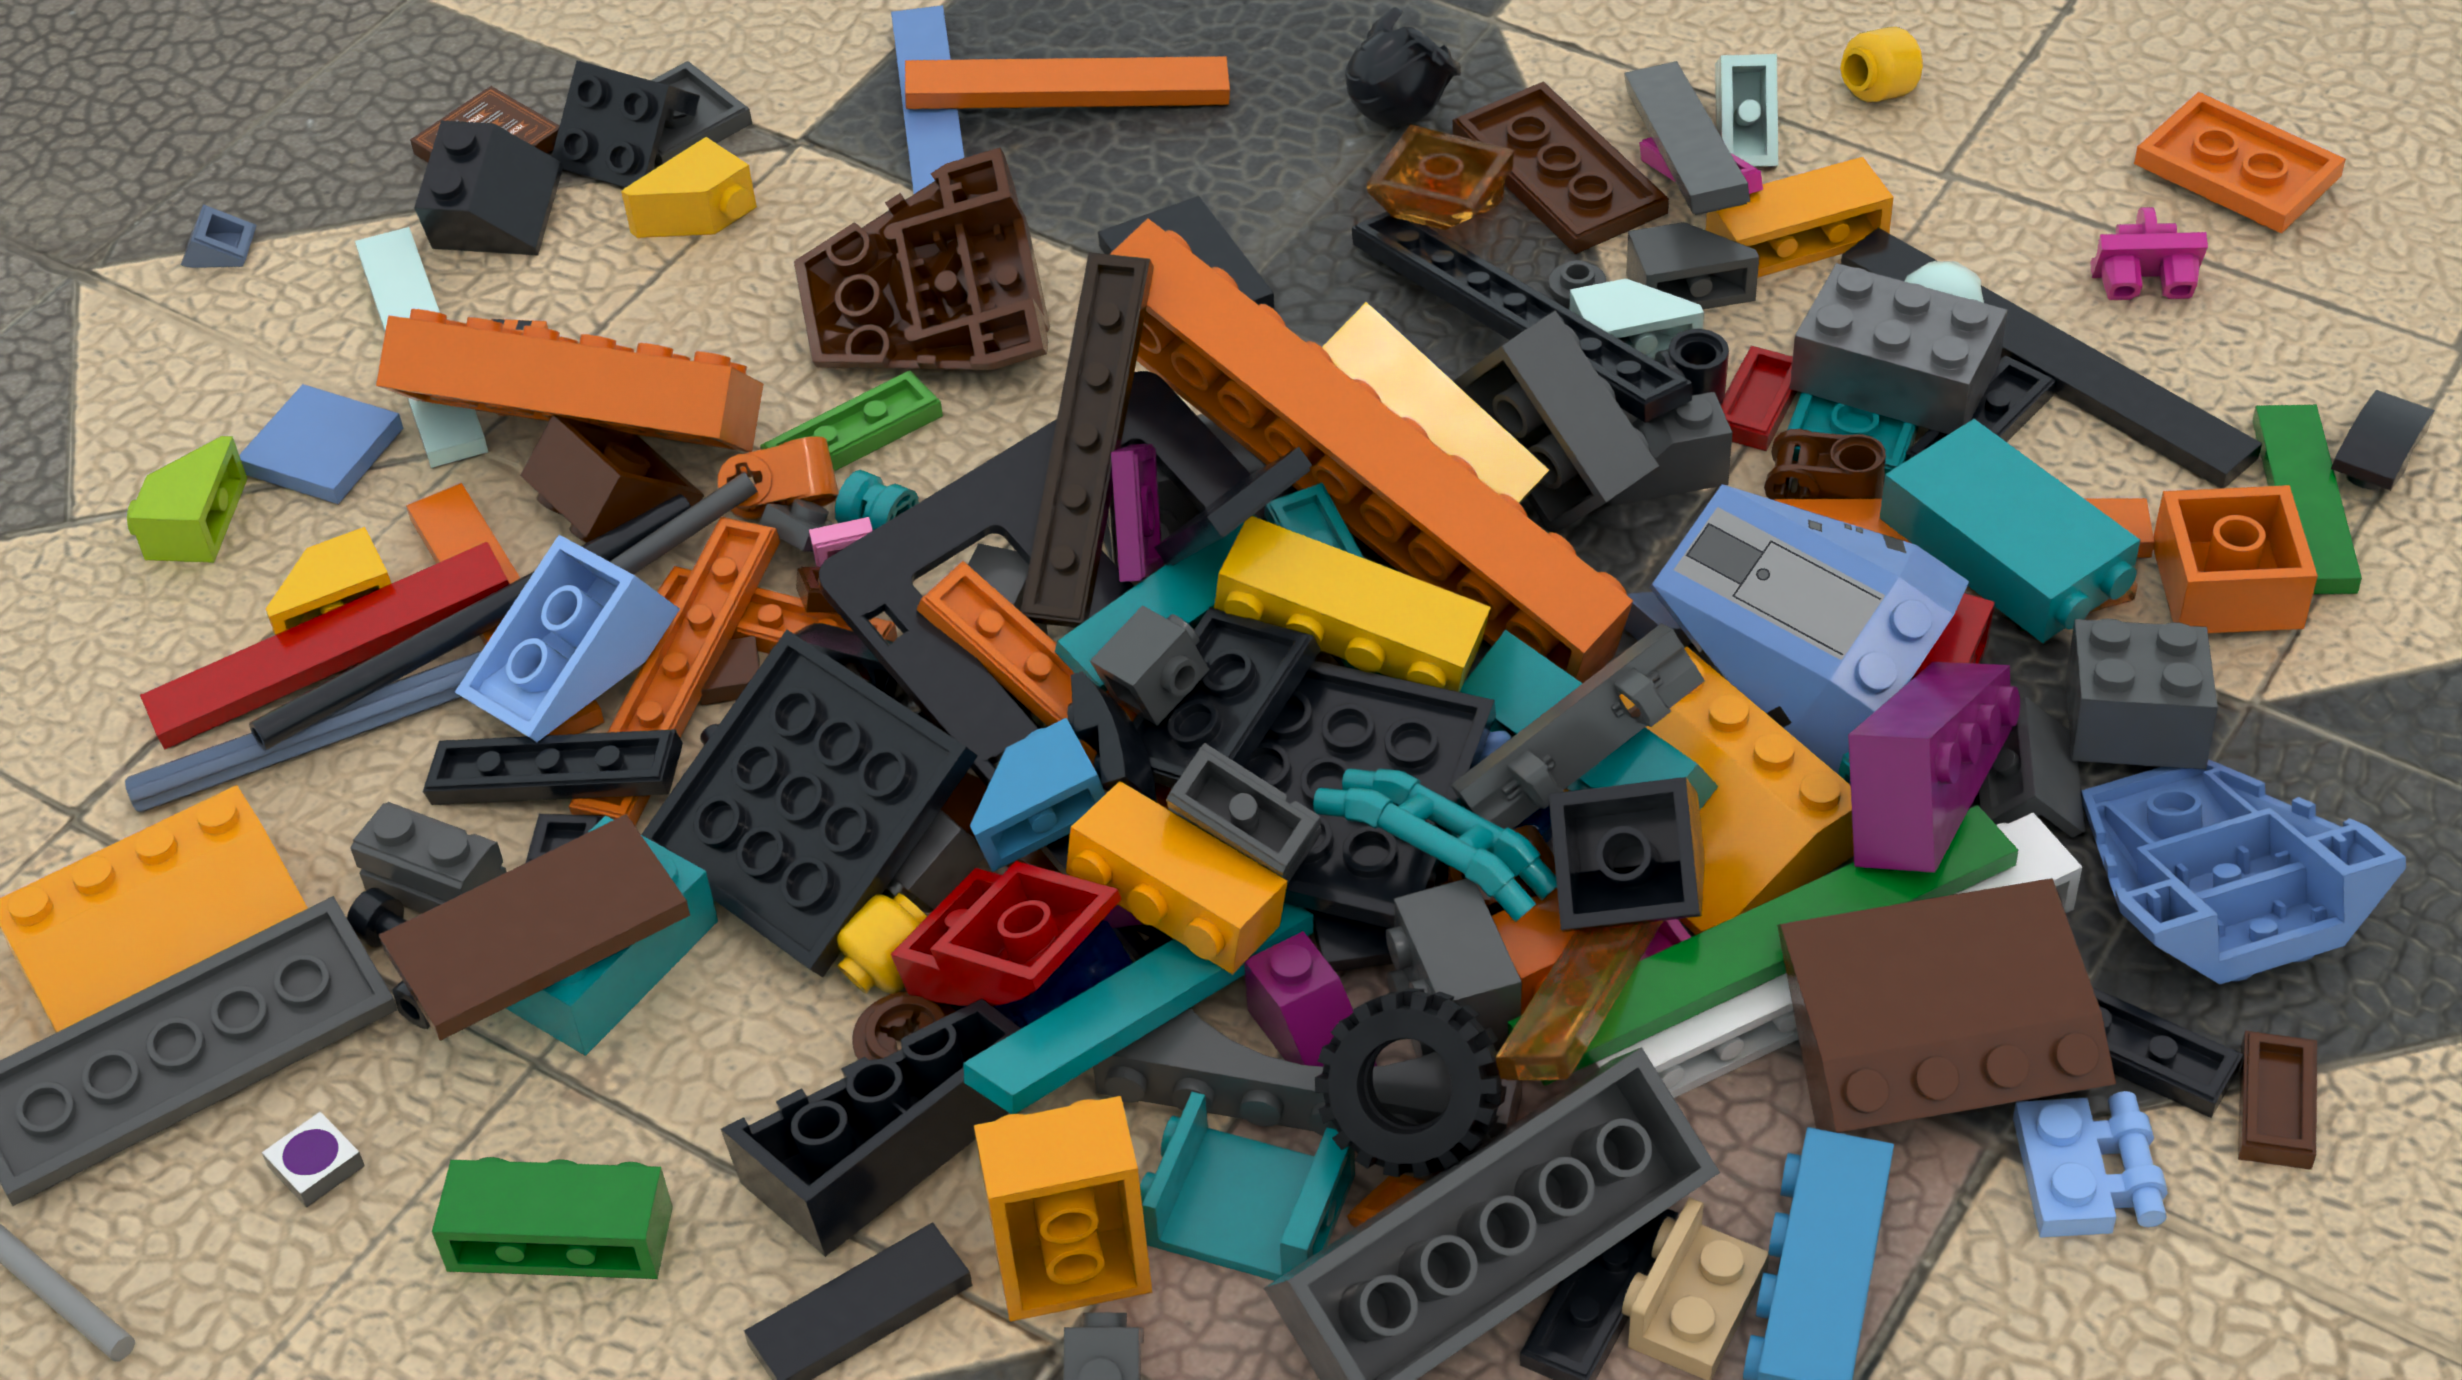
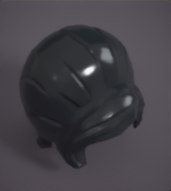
(1398, 73)

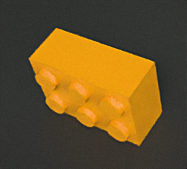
(1064, 1207)

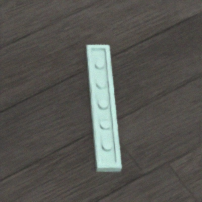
(397, 286)

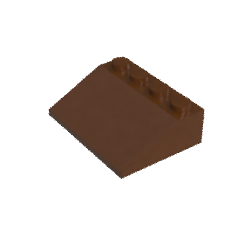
(1942, 1006)

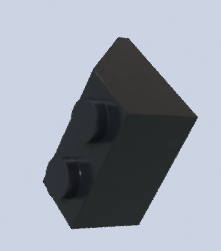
(486, 190)
(1628, 854)

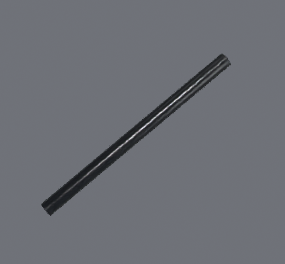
(436, 639)

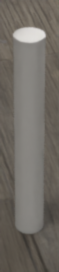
(64, 1297)

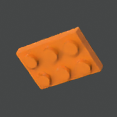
(2239, 162)

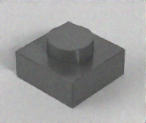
(795, 521)

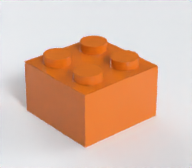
(2234, 559)

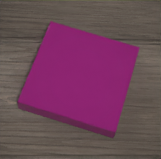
(1136, 511)

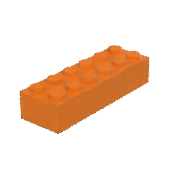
(590, 381)

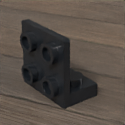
(615, 123)

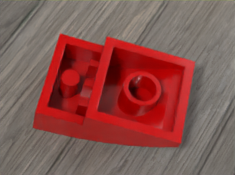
(1000, 935)

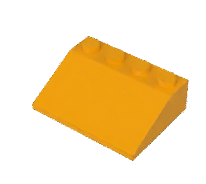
(1776, 805)
(147, 907)

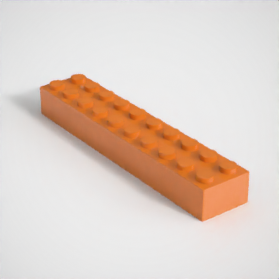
(1381, 470)

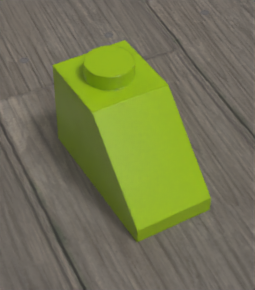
(189, 504)

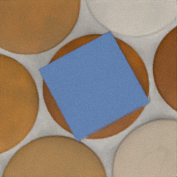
(320, 443)

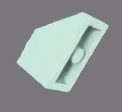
(1748, 107)
(1636, 313)

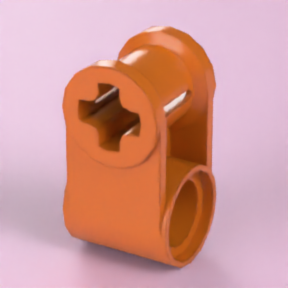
(783, 474)

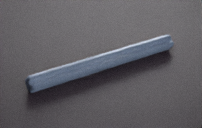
(245, 756)

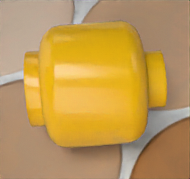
(1882, 64)
(872, 938)

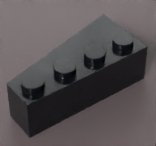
(874, 1135)

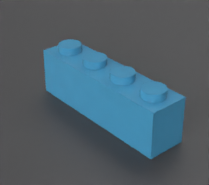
(1825, 1259)

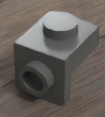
(1103, 1348)

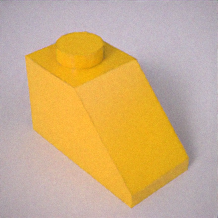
(690, 194)
(327, 579)

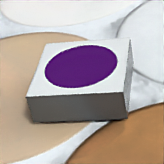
(313, 1159)

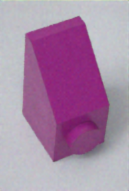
(1295, 998)

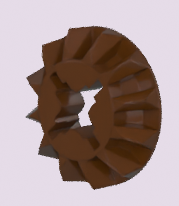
(892, 1020)

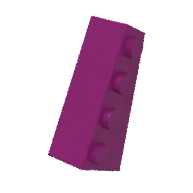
(1925, 761)

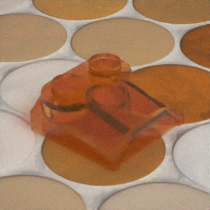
(1440, 178)

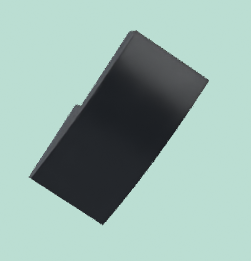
(2382, 441)
(1112, 735)

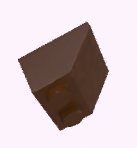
(600, 476)

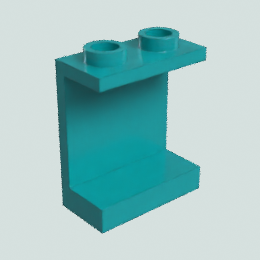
(1241, 1197)

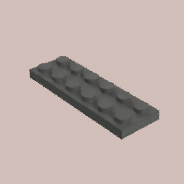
(183, 1046)

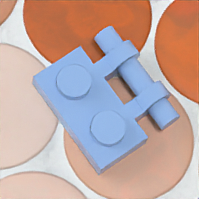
(2066, 1168)

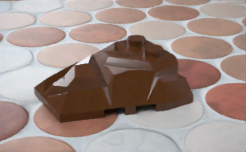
(930, 280)

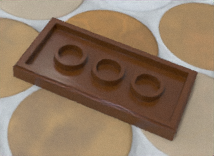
(1565, 168)
(533, 926)

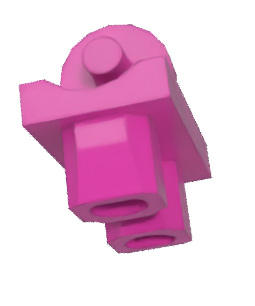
(2149, 251)

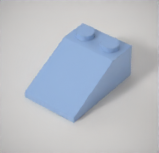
(566, 640)

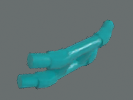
(1482, 852)

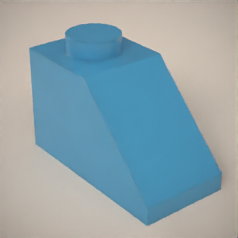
(1035, 795)

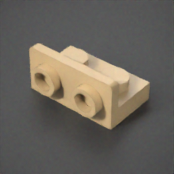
(1692, 1293)

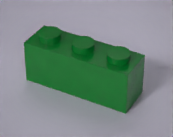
(553, 1218)

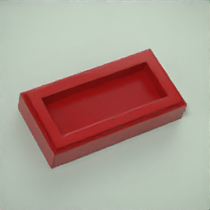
(1759, 397)

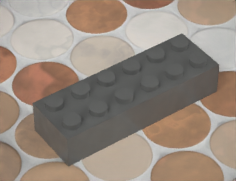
(1495, 1228)

